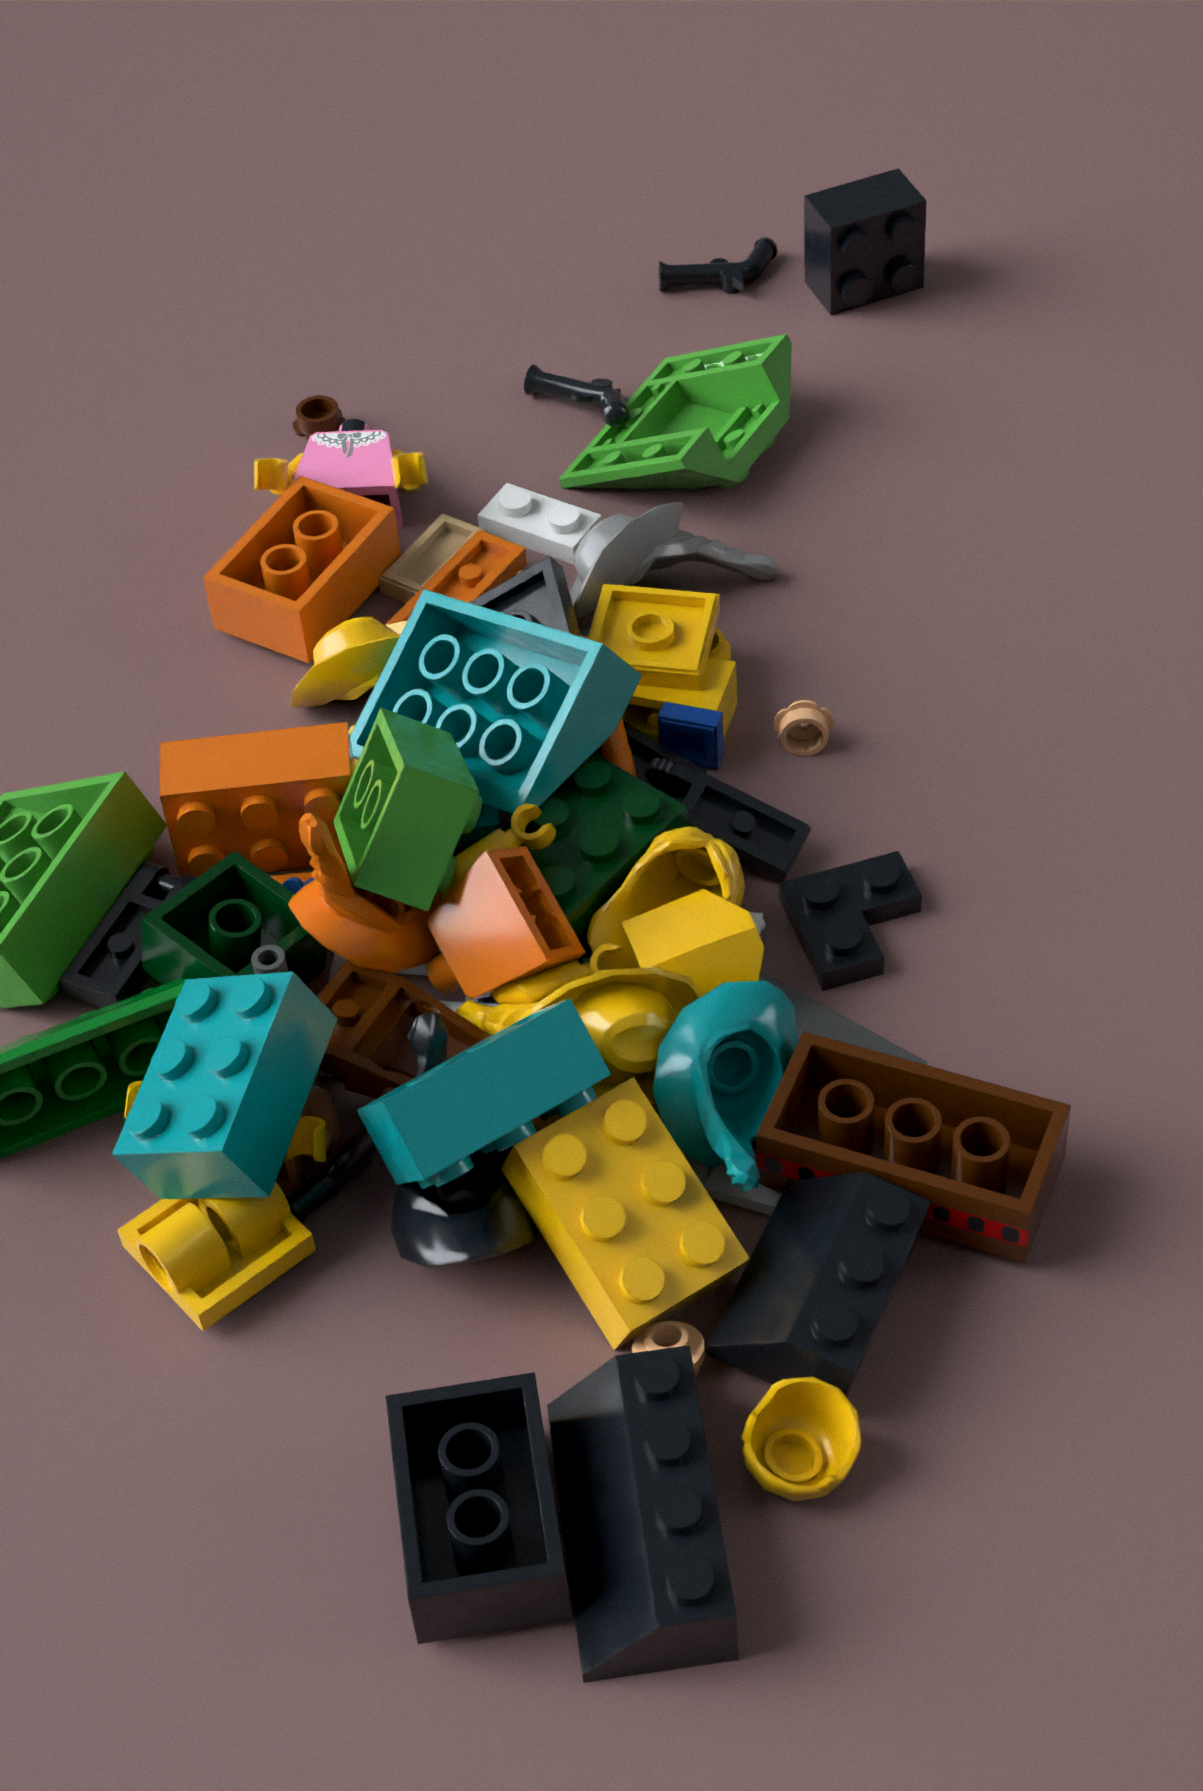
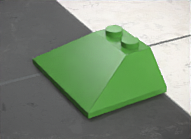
(694, 421)

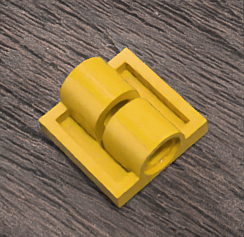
(216, 1249)

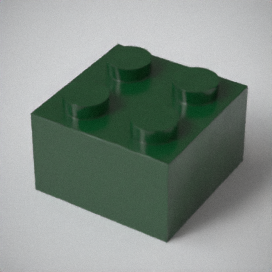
(219, 924)

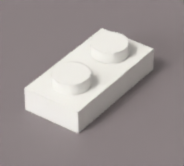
(537, 522)

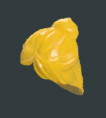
(670, 869)

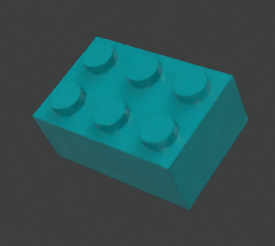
(226, 1087)
(486, 1096)

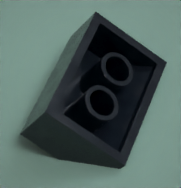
(820, 1279)

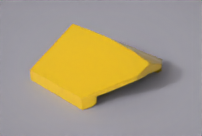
(698, 939)

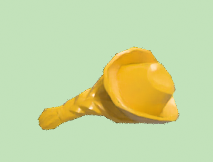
(347, 661)
(621, 1009)

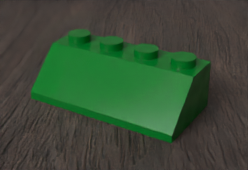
(79, 1068)

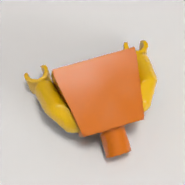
(502, 923)

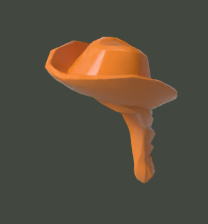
(354, 921)

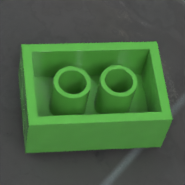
(406, 810)

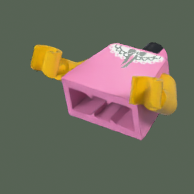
(351, 461)

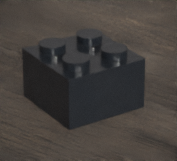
(864, 241)

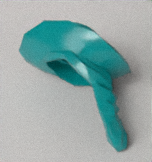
(722, 1072)

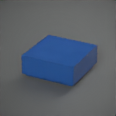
(693, 733)

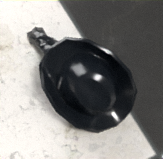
(468, 1216)

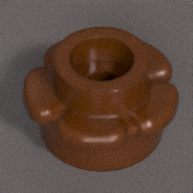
(317, 415)

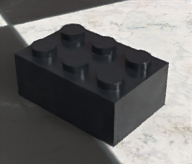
(476, 1509)

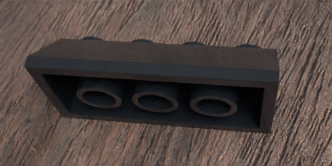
(641, 1519)

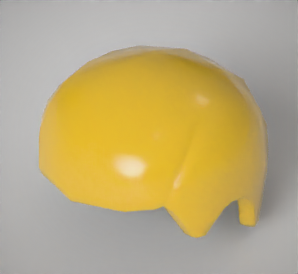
(801, 1439)

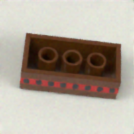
(957, 1140)

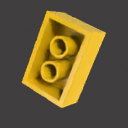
(623, 1212)

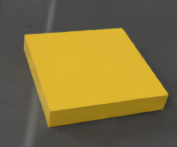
(658, 632)

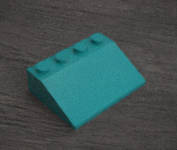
(509, 691)

